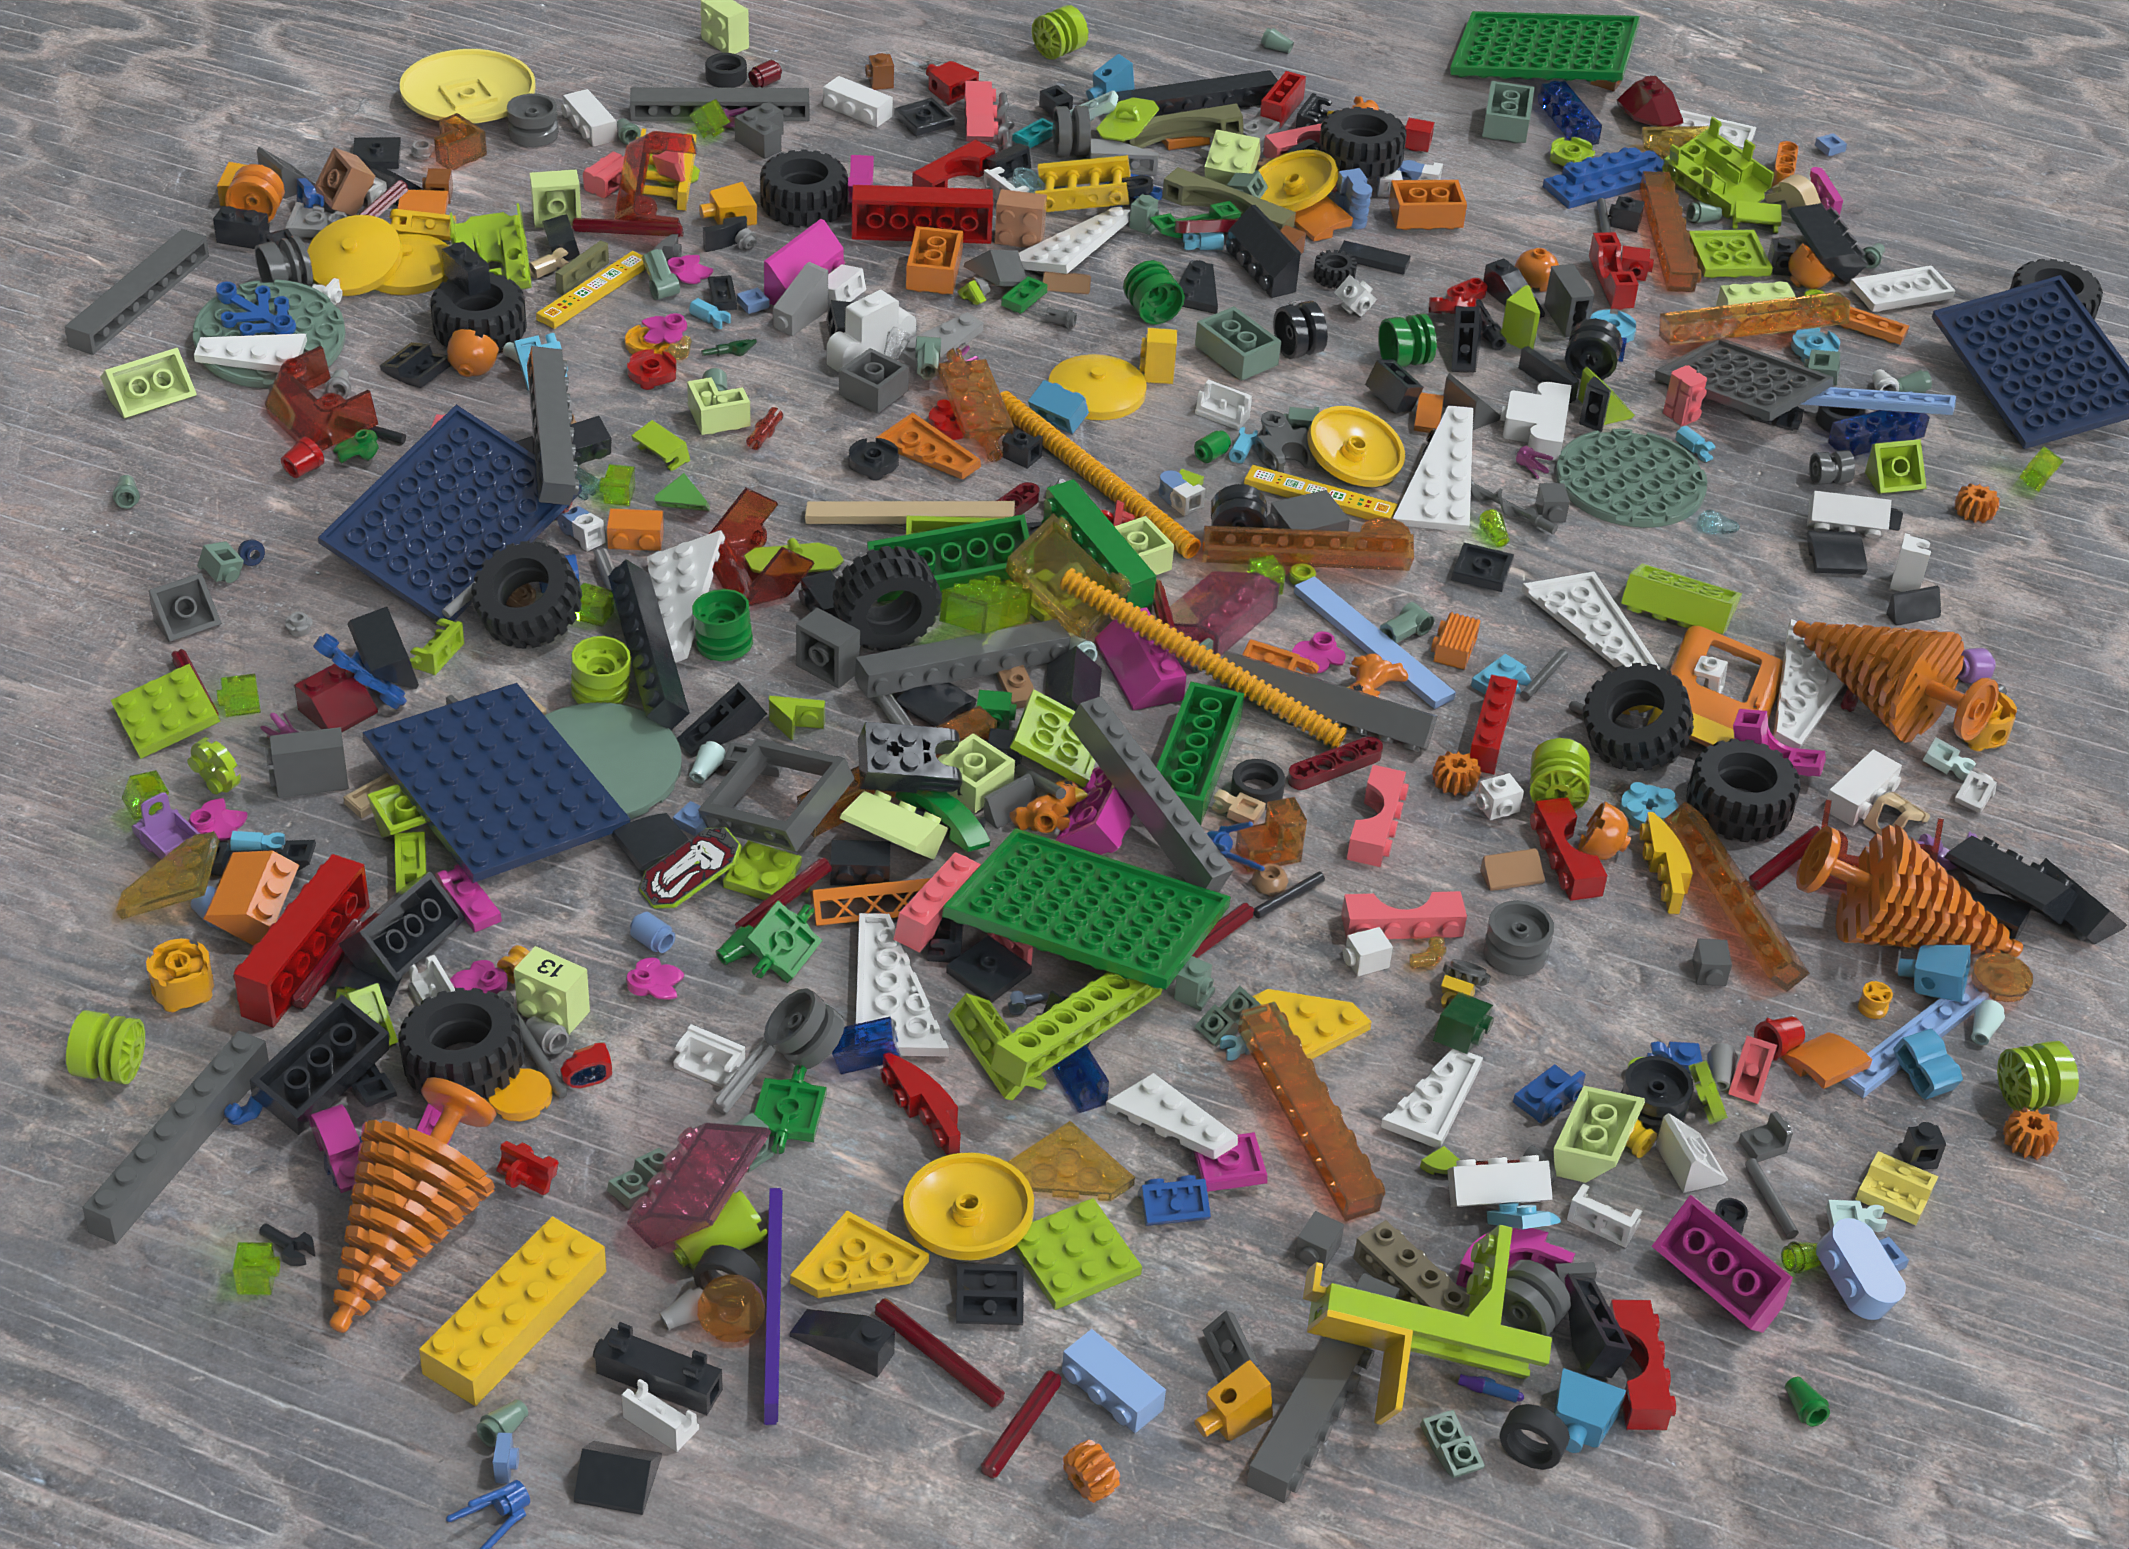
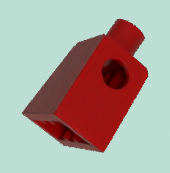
(949, 80)

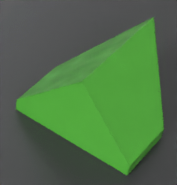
(682, 495)

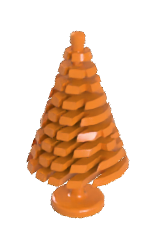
(1903, 675)
(1900, 896)
(407, 1196)

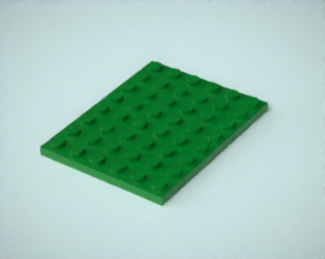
(1546, 46)
(1088, 908)

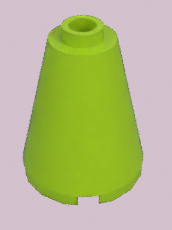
(733, 1227)

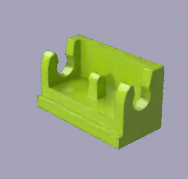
(1757, 213)
(662, 444)
(440, 647)

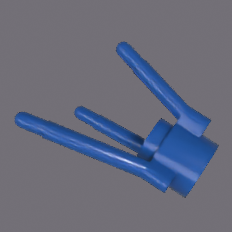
(1224, 843)
(506, 1500)

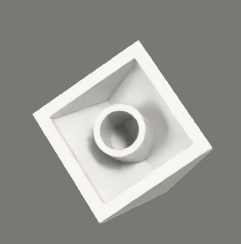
(1688, 1156)

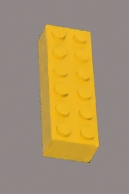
(512, 1311)

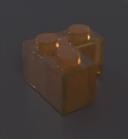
(459, 142)
(1278, 839)

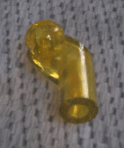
(680, 350)
(1432, 956)

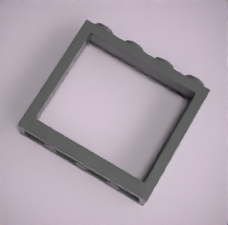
(787, 834)

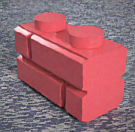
(604, 175)
(1685, 395)

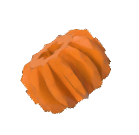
(1976, 503)
(1456, 773)
(2030, 1133)
(1091, 1470)

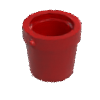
(302, 458)
(1783, 1032)

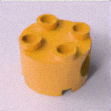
(1998, 727)
(180, 974)

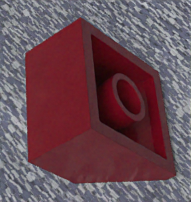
(334, 699)

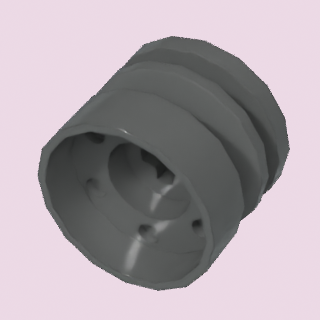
(287, 262)

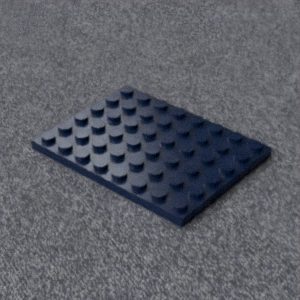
(2040, 360)
(443, 513)
(495, 781)

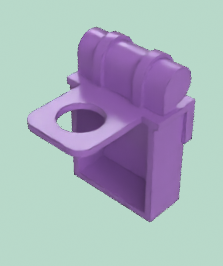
(162, 830)

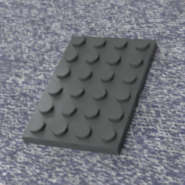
(1750, 378)

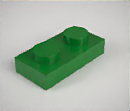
(1024, 295)

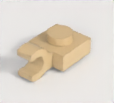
(1239, 808)

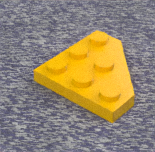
(1318, 1020)
(857, 1259)

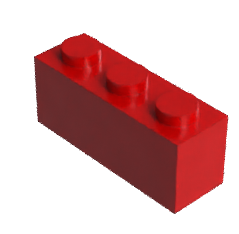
(1284, 97)

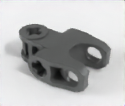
(1280, 442)

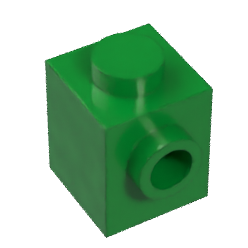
(999, 706)

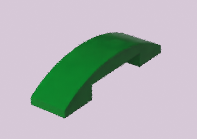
(1166, 223)
(964, 826)

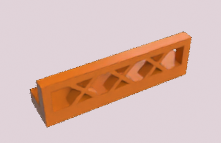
(863, 892)

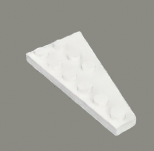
(1075, 244)
(1442, 483)
(678, 580)
(1592, 615)
(1804, 691)
(892, 989)

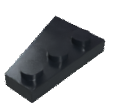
(1199, 287)

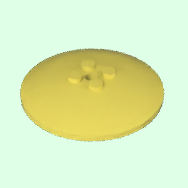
(465, 83)

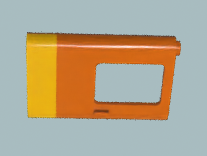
(1713, 711)

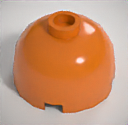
(1536, 267)
(1807, 269)
(471, 353)
(1605, 832)

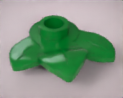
(362, 443)

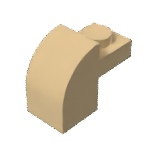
(1795, 190)

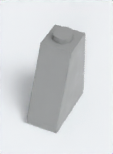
(803, 300)

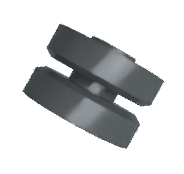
(532, 120)
(1071, 131)
(1518, 938)
(804, 1028)
(1533, 1298)

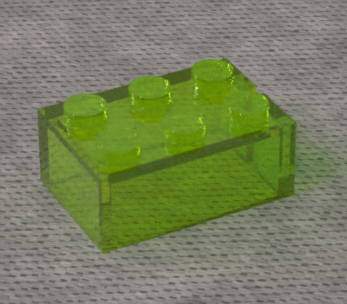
(986, 605)

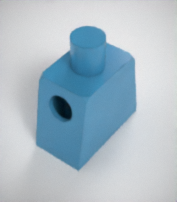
(1112, 76)
(1939, 971)
(1586, 1408)

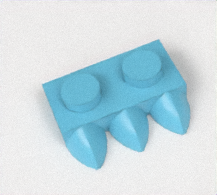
(1503, 666)
(1521, 1216)

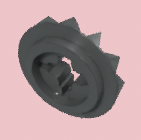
(1467, 972)

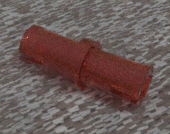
(764, 428)

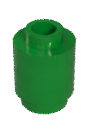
(1212, 446)

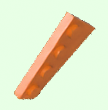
(929, 446)

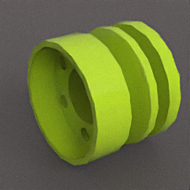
(1059, 32)
(600, 671)
(1559, 771)
(105, 1047)
(2038, 1075)

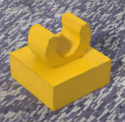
(1452, 986)

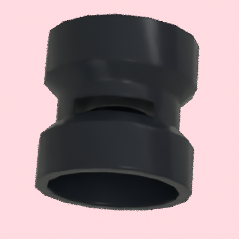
(1733, 1213)

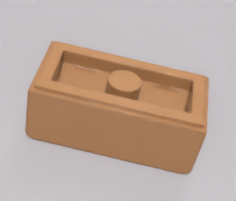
(1068, 282)
(1512, 869)

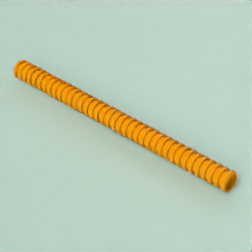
(1099, 475)
(1202, 658)

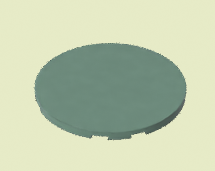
(308, 308)
(1631, 478)
(623, 750)

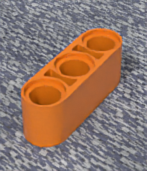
(1785, 161)

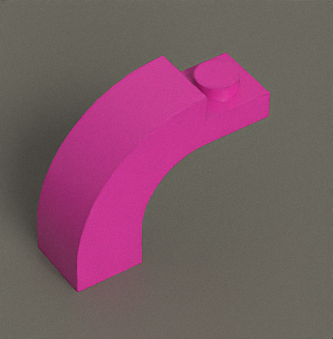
(860, 172)
(1754, 726)
(340, 1141)
(1525, 1245)

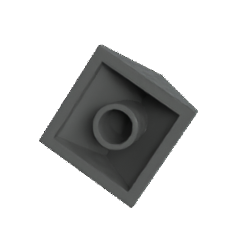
(285, 170)
(998, 266)
(1459, 395)
(183, 607)

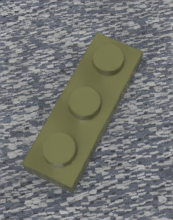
(582, 267)

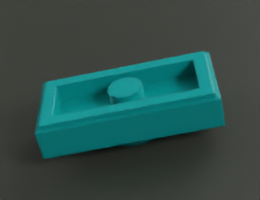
(1034, 133)

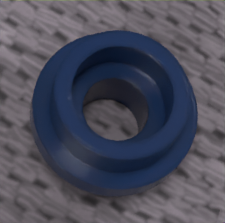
(247, 547)

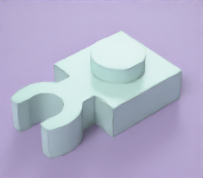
(1946, 758)
(1845, 1209)

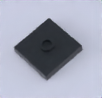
(924, 116)
(379, 150)
(1482, 567)
(989, 969)

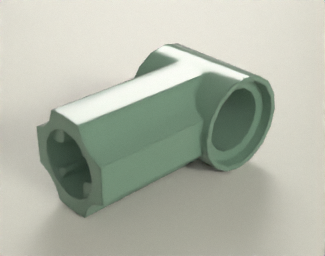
(662, 281)
(928, 356)
(1409, 621)

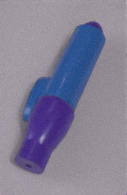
(1489, 1386)

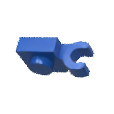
(307, 194)
(1680, 1052)

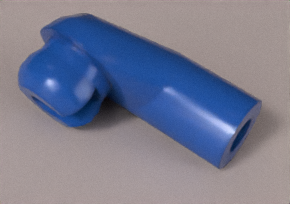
(239, 1115)

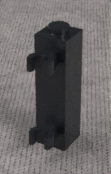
(668, 1373)

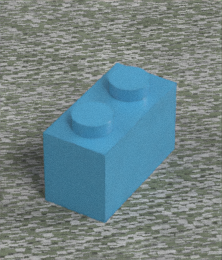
(1059, 406)

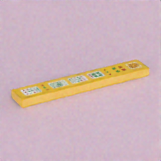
(591, 290)
(1292, 486)

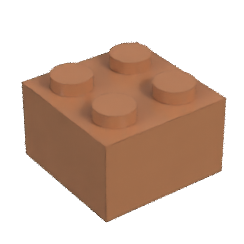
(344, 181)
(1020, 218)

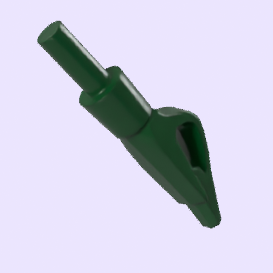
(737, 348)

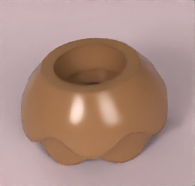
(522, 597)
(1271, 880)

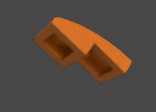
(1428, 412)

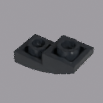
(723, 235)

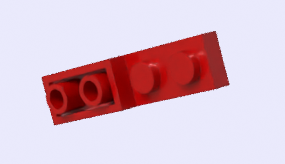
(923, 1097)

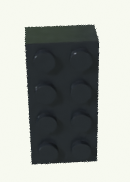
(319, 1064)

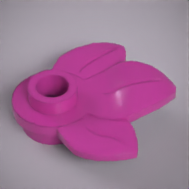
(688, 269)
(665, 328)
(1321, 650)
(216, 818)
(481, 976)
(654, 979)

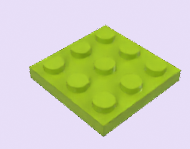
(1730, 253)
(165, 711)
(1049, 740)
(1076, 1254)

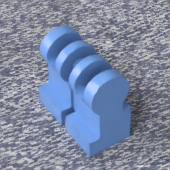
(1354, 196)

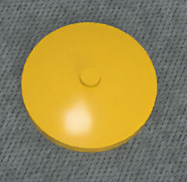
(1299, 179)
(357, 251)
(420, 266)
(1107, 383)
(1356, 446)
(968, 1206)

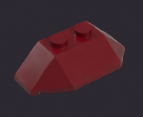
(1651, 103)

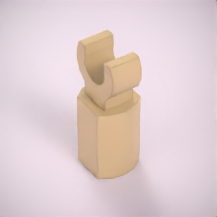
(548, 263)

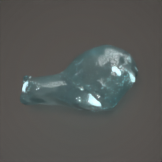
(1715, 523)

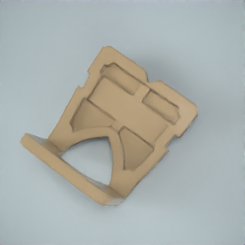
(1908, 810)

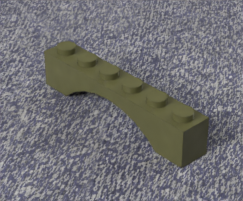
(1190, 123)
(1195, 190)

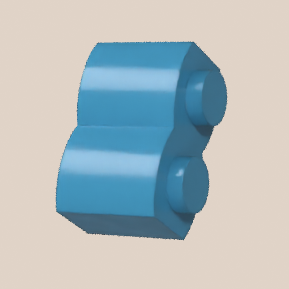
(1928, 1064)

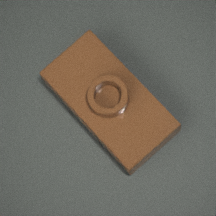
(1018, 682)

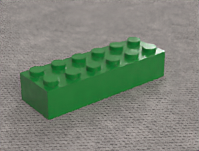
(1101, 539)
(963, 550)
(1200, 744)

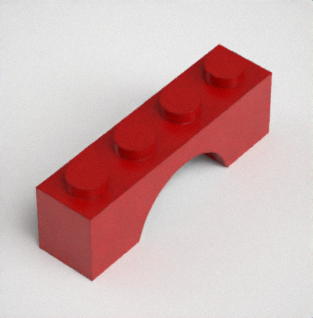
(964, 161)
(1606, 260)
(1493, 722)
(1578, 872)
(1647, 1397)

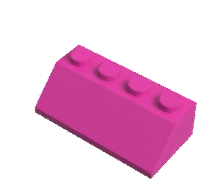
(813, 245)
(1141, 668)
(1099, 819)
(1724, 1264)

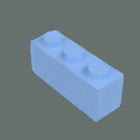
(1113, 1381)

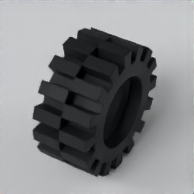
(1334, 268)

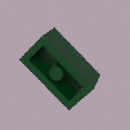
(1464, 1023)

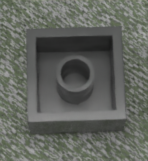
(873, 380)
(827, 647)

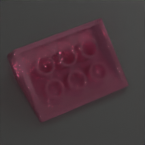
(1225, 607)
(695, 1181)

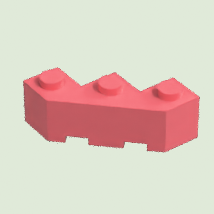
(980, 111)

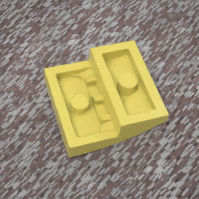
(1897, 1187)

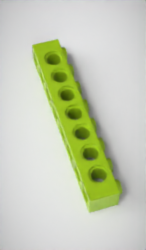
(1069, 1026)

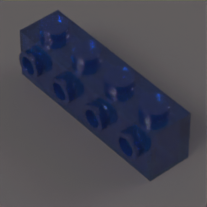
(1569, 112)
(1876, 427)

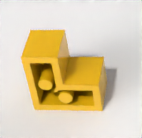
(1158, 355)

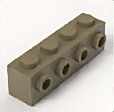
(1396, 1261)

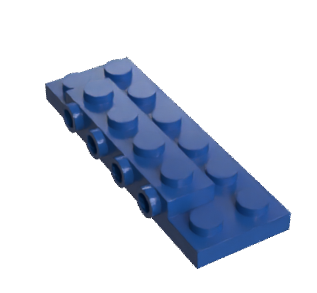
(1602, 176)

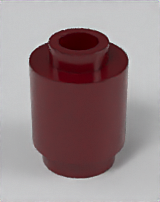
(765, 73)

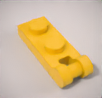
(421, 223)

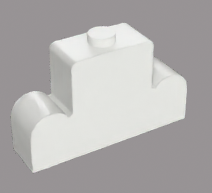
(867, 328)
(1538, 418)

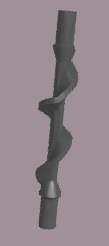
(1004, 124)
(1511, 509)

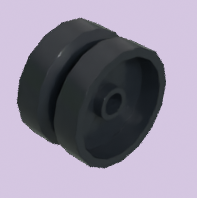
(1300, 329)
(1593, 345)
(1239, 507)
(1663, 1085)

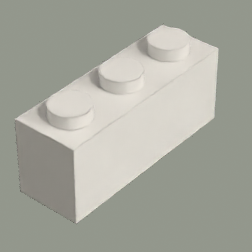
(857, 101)
(589, 117)
(1849, 513)
(1862, 785)
(1499, 1182)

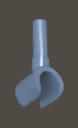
(1018, 1001)

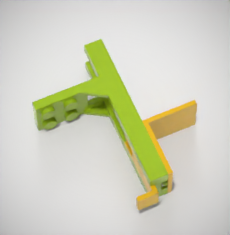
(1403, 1326)

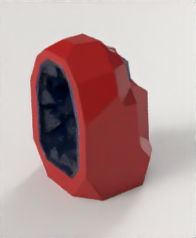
(587, 1066)

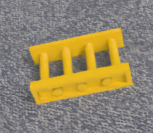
(1085, 172)
(679, 192)

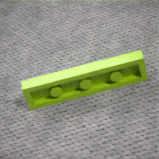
(981, 1029)

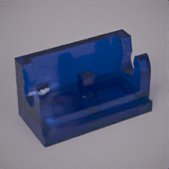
(864, 1045)
(1083, 1080)

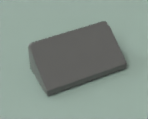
(1006, 799)

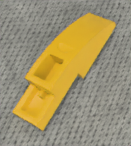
(1668, 859)

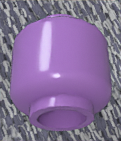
(1977, 664)

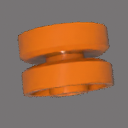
(256, 189)

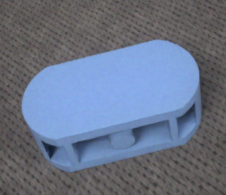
(1860, 1269)

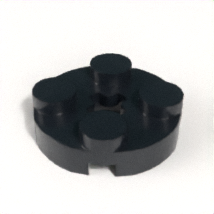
(873, 458)

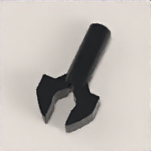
(289, 1244)

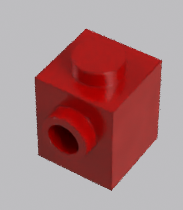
(1419, 134)
(1637, 260)

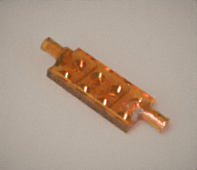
(976, 401)

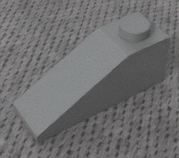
(1140, 160)

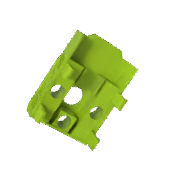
(1737, 172)
(497, 239)

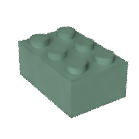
(1508, 112)
(1237, 343)

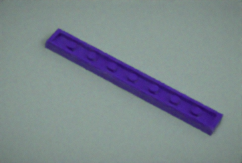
(772, 1357)

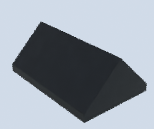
(382, 648)
(1073, 679)

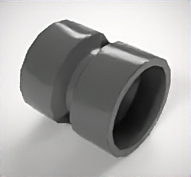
(1831, 467)

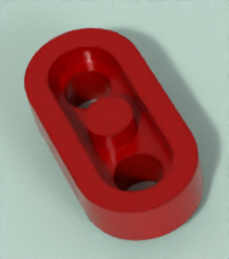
(1471, 288)

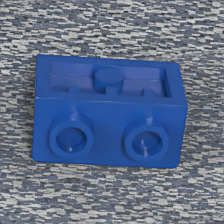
(1549, 1093)
(1174, 1201)

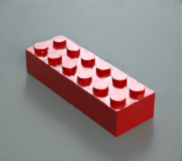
(895, 211)
(300, 939)

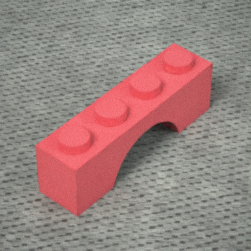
(1280, 142)
(1371, 836)
(922, 915)
(1440, 916)

